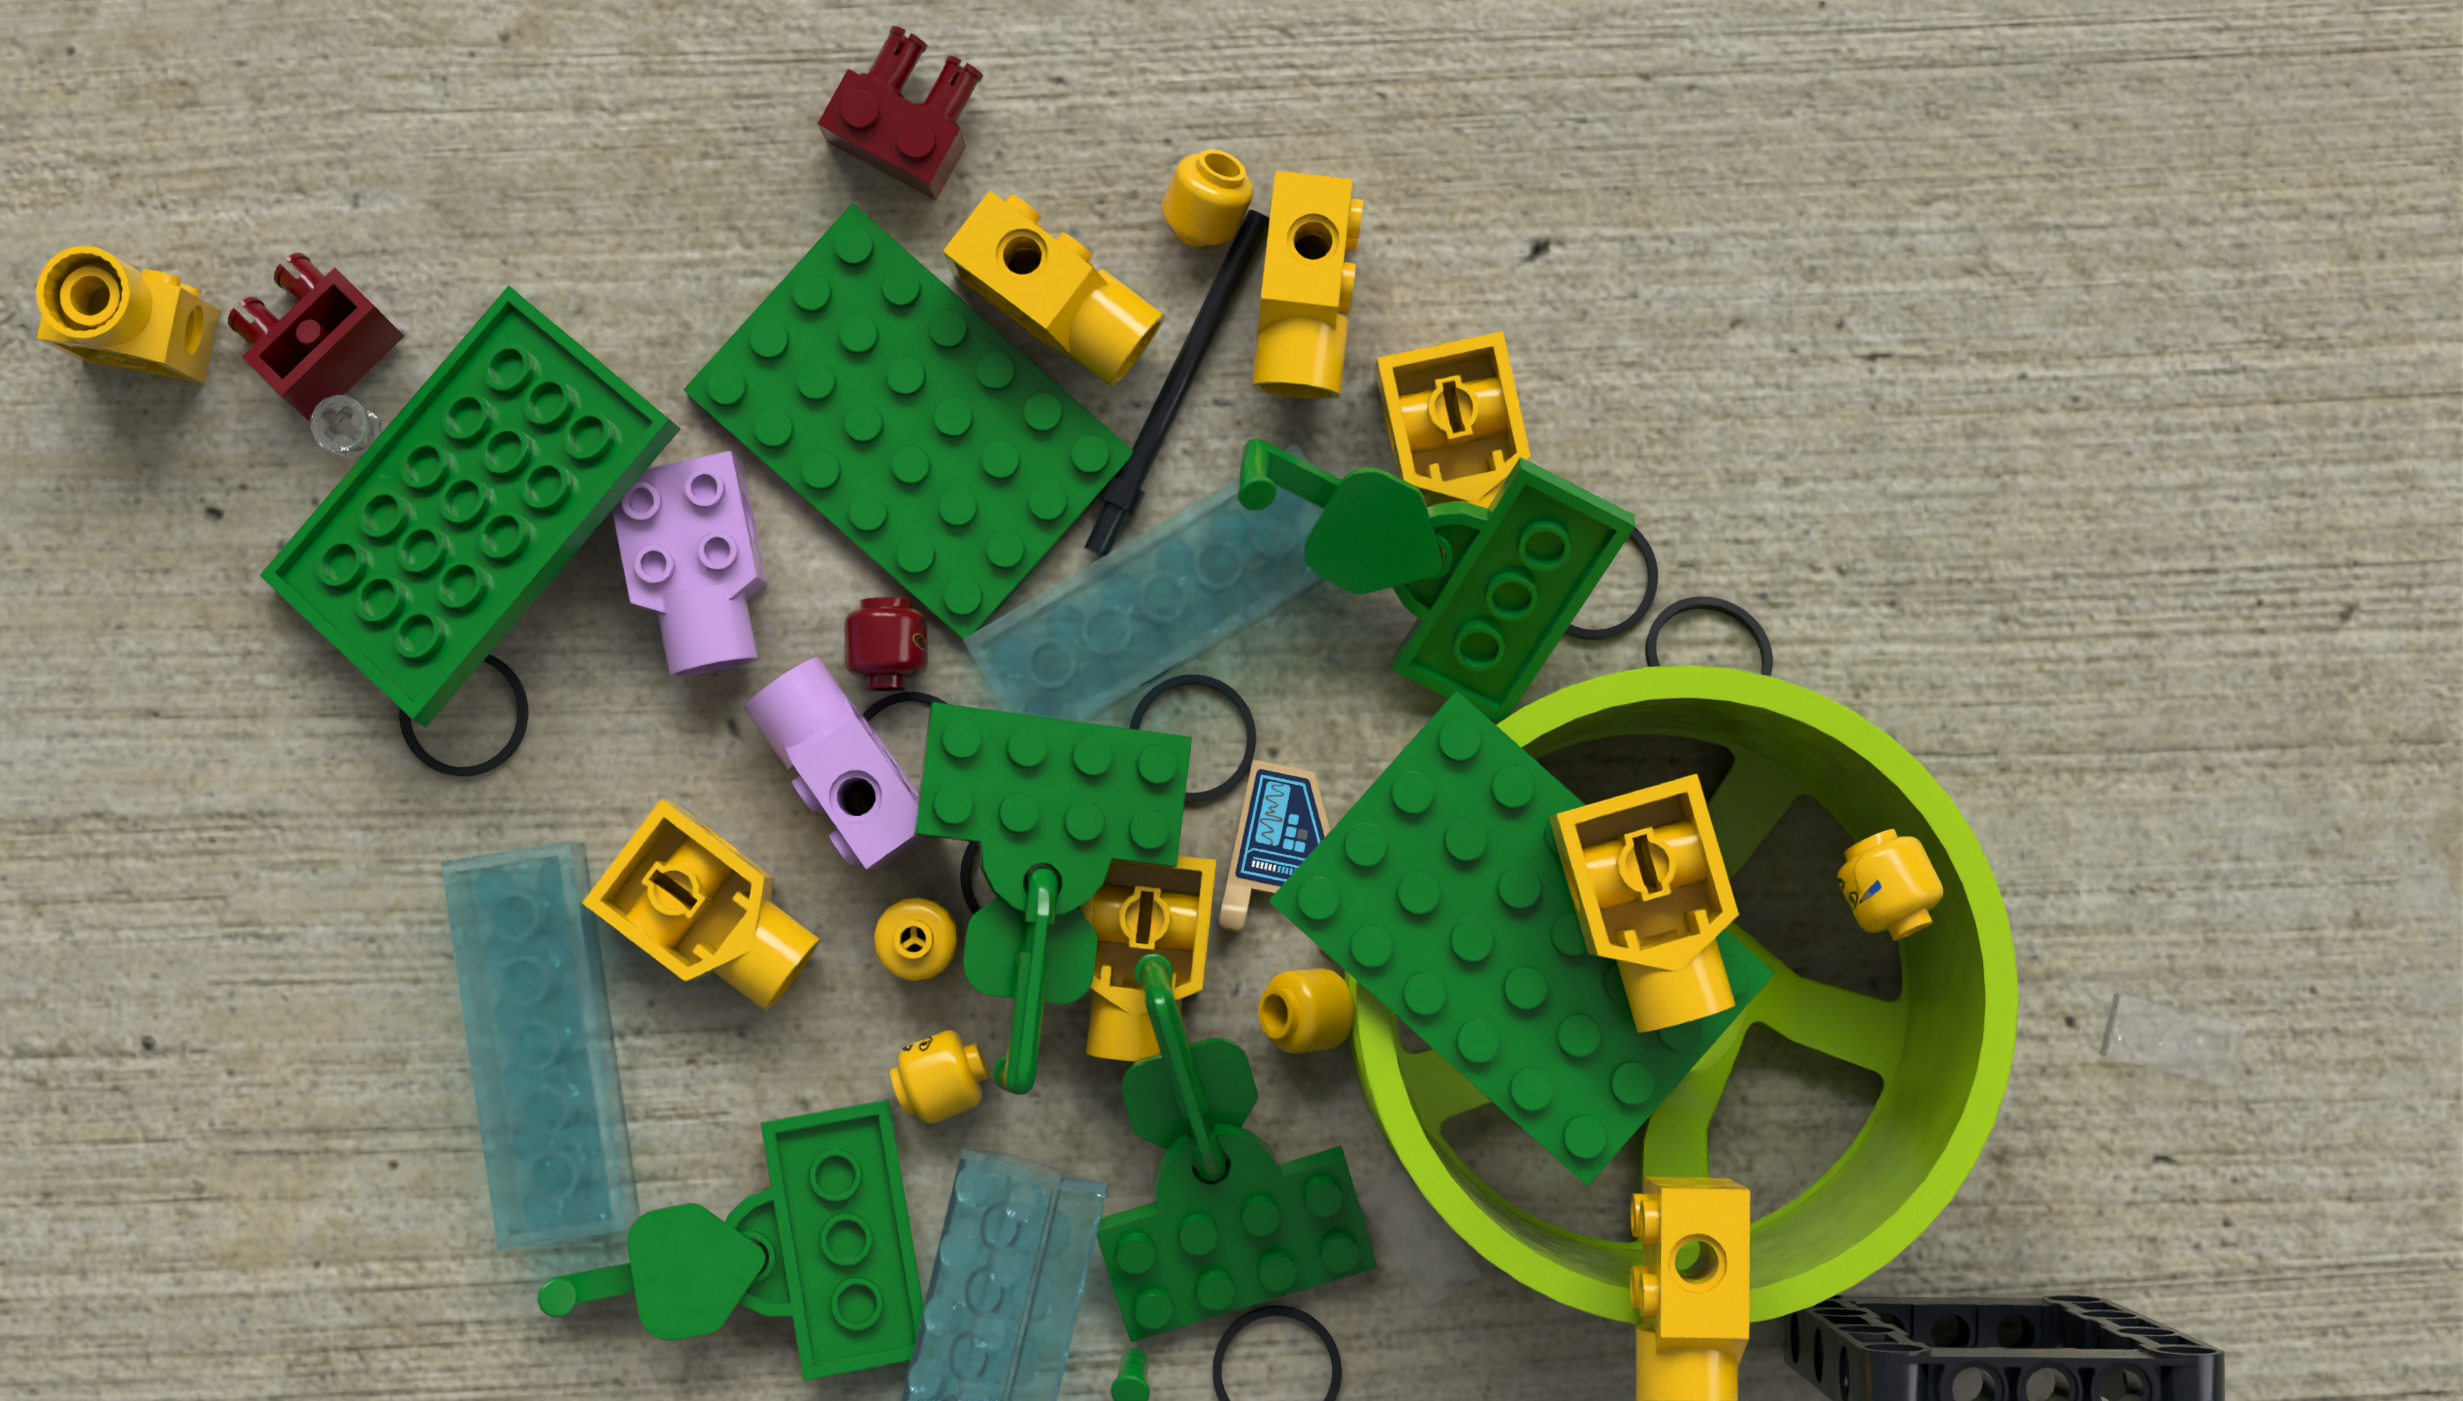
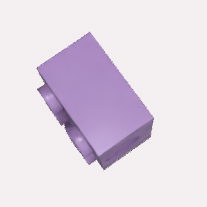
(694, 560)
(834, 751)

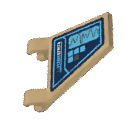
(1276, 833)

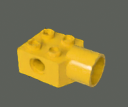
(1063, 299)
(123, 316)
(1299, 322)
(1453, 418)
(1652, 897)
(702, 907)
(1139, 914)
(1695, 1315)

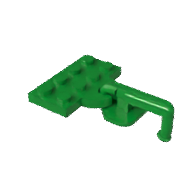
(1496, 593)
(1056, 799)
(1227, 1227)
(832, 1241)

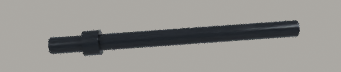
(1124, 493)

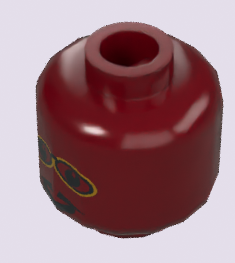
(886, 643)

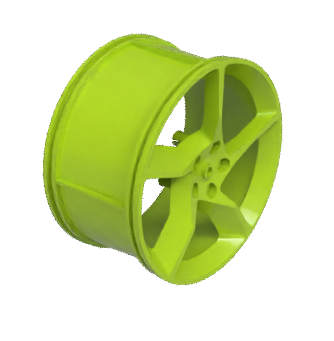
(1937, 1046)

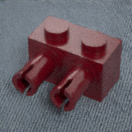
(901, 138)
(320, 342)

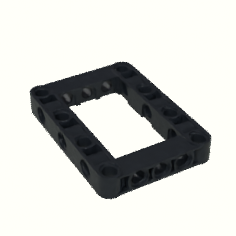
(2084, 1340)

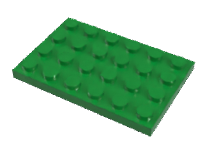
(909, 422)
(468, 505)
(1465, 928)

